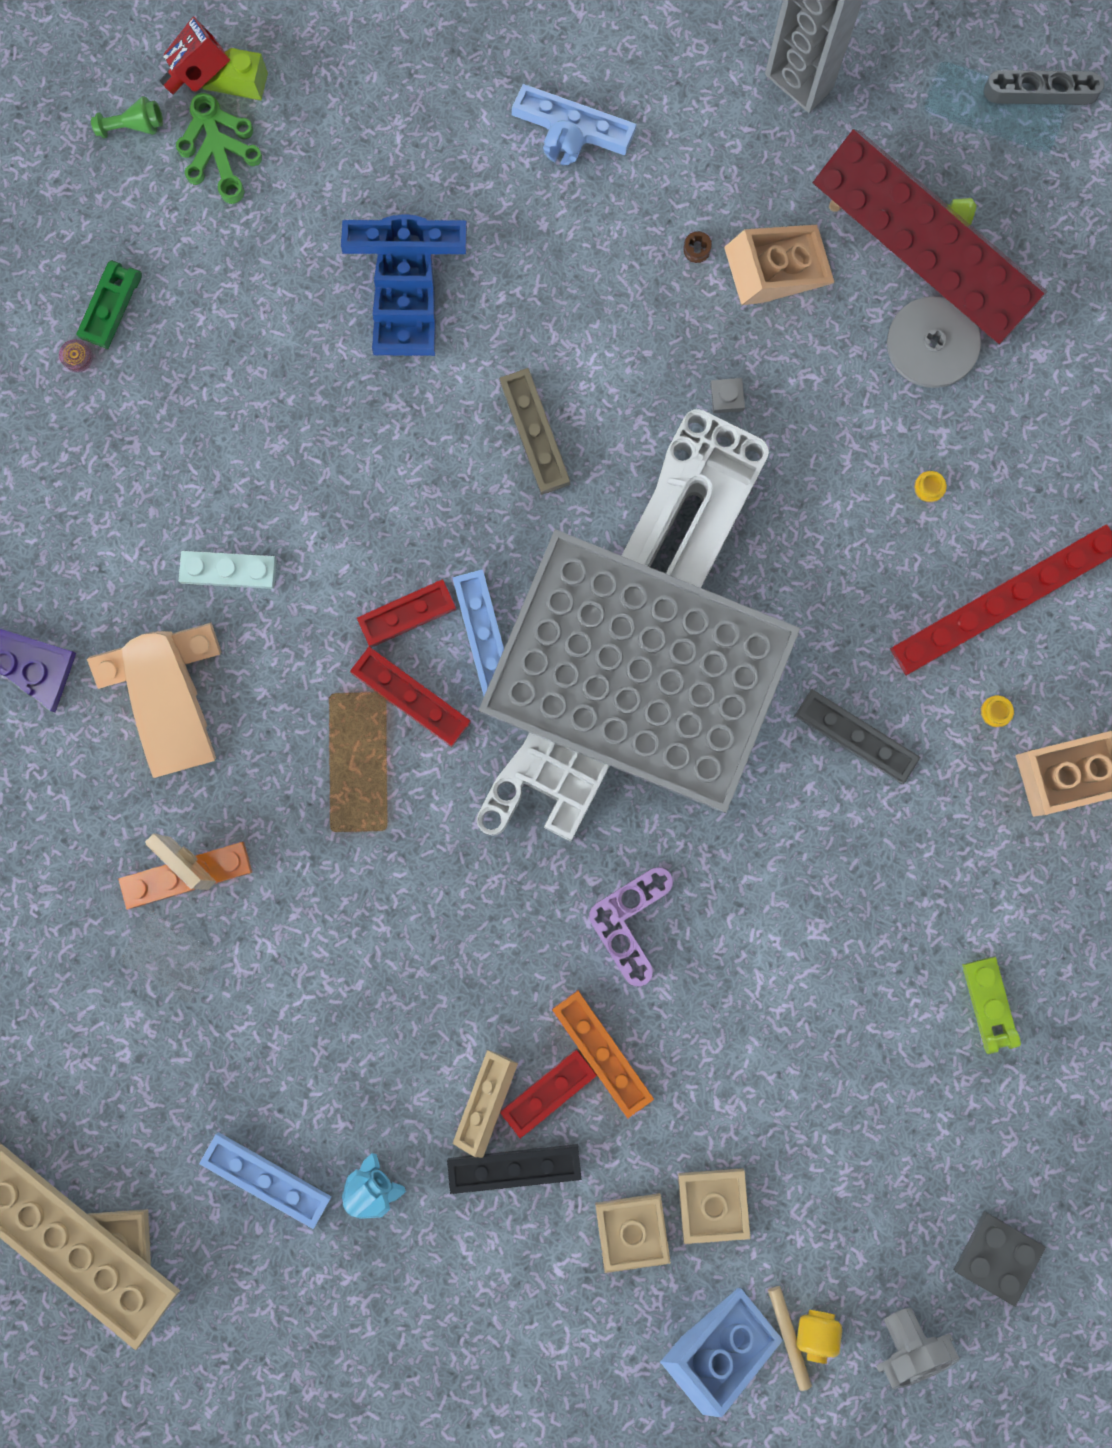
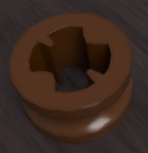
(705, 243)

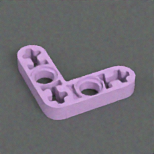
(622, 913)

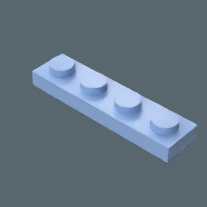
(479, 624)
(265, 1180)

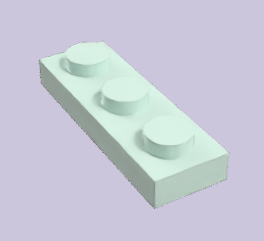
(227, 569)

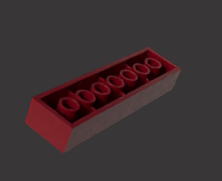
(929, 236)

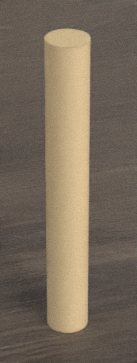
(789, 1338)

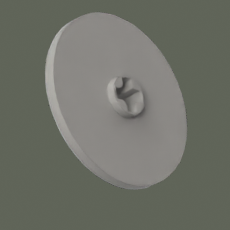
(910, 349)

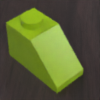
(241, 76)

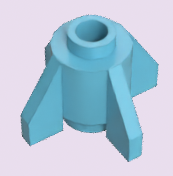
(369, 1191)

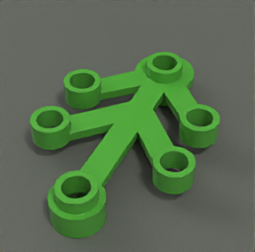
(215, 144)

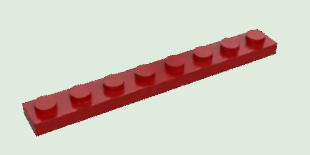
(1004, 600)

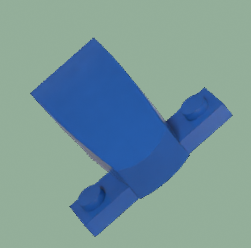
(404, 276)

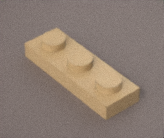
(485, 1104)

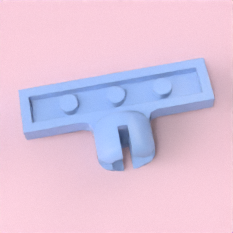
(571, 124)

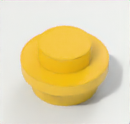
(930, 486)
(997, 711)

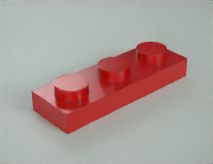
(406, 613)
(548, 1093)

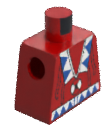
(193, 58)

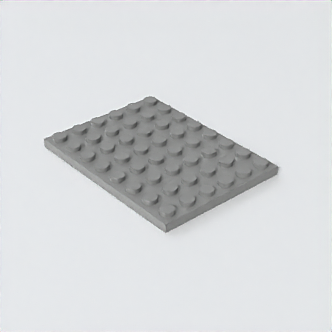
(639, 670)

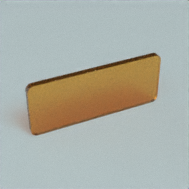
(358, 762)

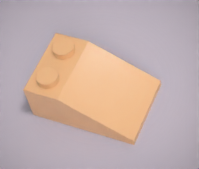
(777, 262)

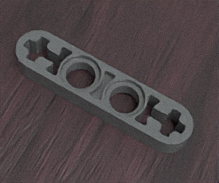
(1079, 86)

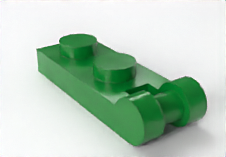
(108, 304)

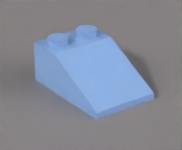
(722, 1354)

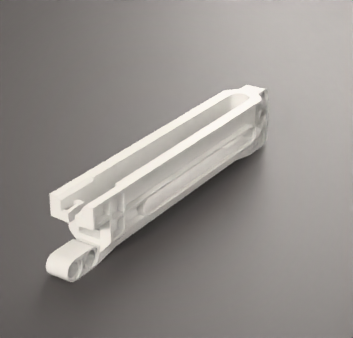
(723, 482)

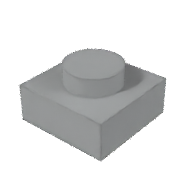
(727, 395)

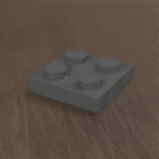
(999, 1258)

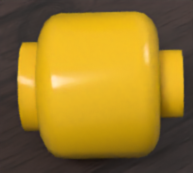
(819, 1336)

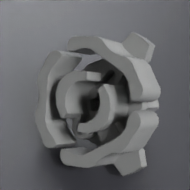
(916, 1355)

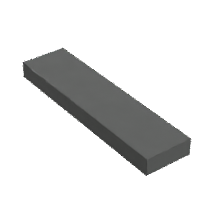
(857, 736)

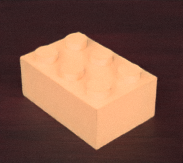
(1068, 774)

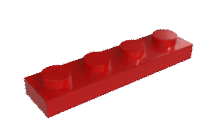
(410, 697)

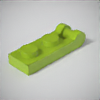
(990, 1004)

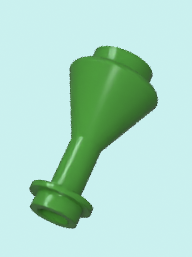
(140, 116)

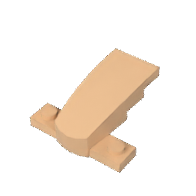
(163, 694)

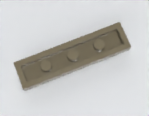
(534, 431)

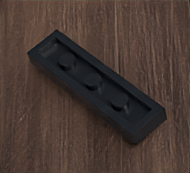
(514, 1169)

